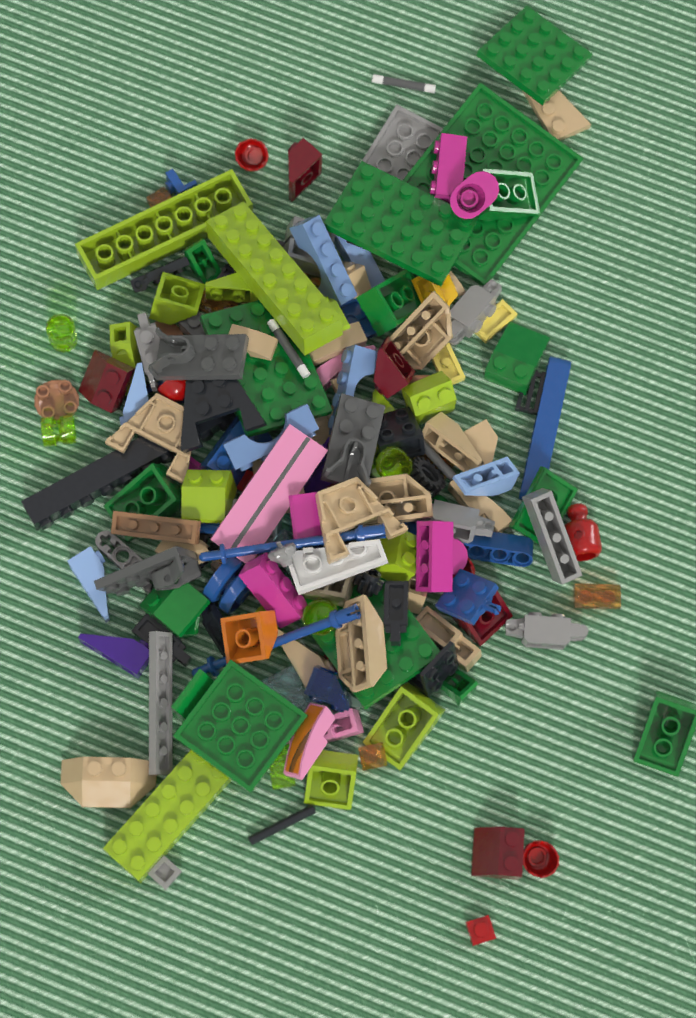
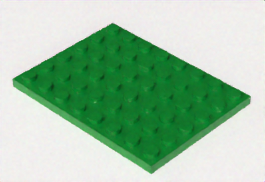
(500, 140)

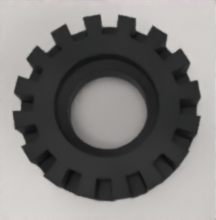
(427, 475)

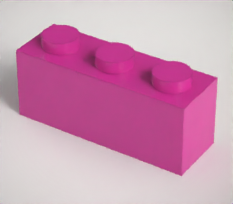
(448, 165)
(434, 556)
(273, 589)

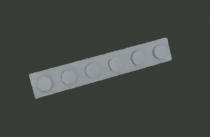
(160, 703)

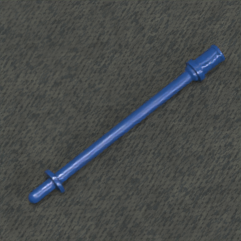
(359, 534)
(335, 619)

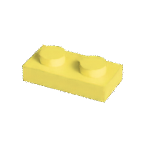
(448, 364)

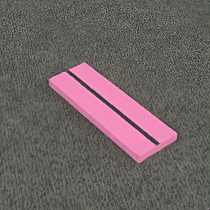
(268, 492)

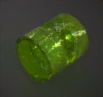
(61, 333)
(66, 427)

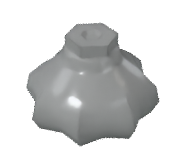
(283, 554)

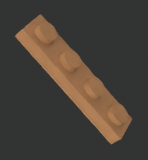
(156, 527)

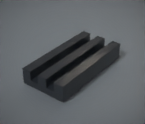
(526, 409)

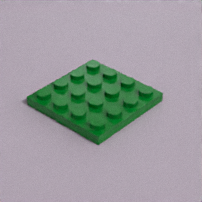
(534, 55)
(240, 726)

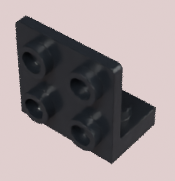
(401, 431)
(437, 670)

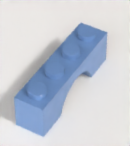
(314, 239)
(356, 364)
(244, 451)

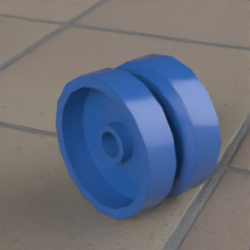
(227, 586)

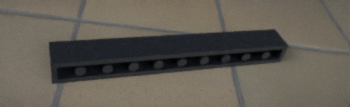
(105, 475)

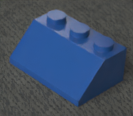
(218, 457)

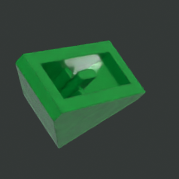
(202, 261)
(459, 686)

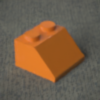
(249, 636)

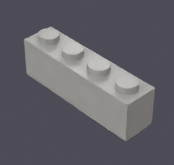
(552, 536)

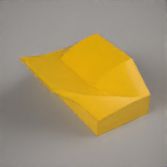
(425, 288)

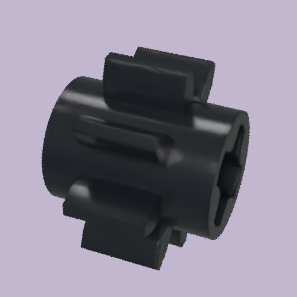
(369, 582)

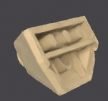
(424, 332)
(403, 497)
(361, 647)
(107, 781)

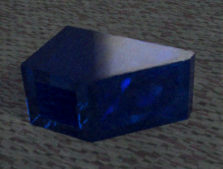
(328, 687)

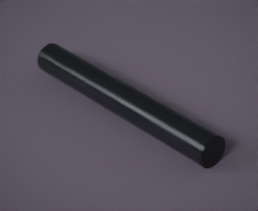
(282, 824)

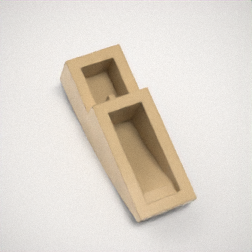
(351, 336)
(487, 507)
(443, 632)

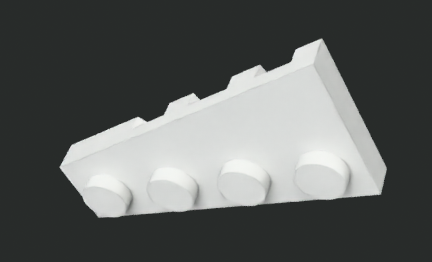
(312, 570)

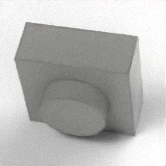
(164, 872)

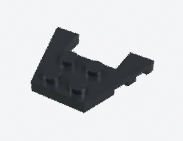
(211, 400)

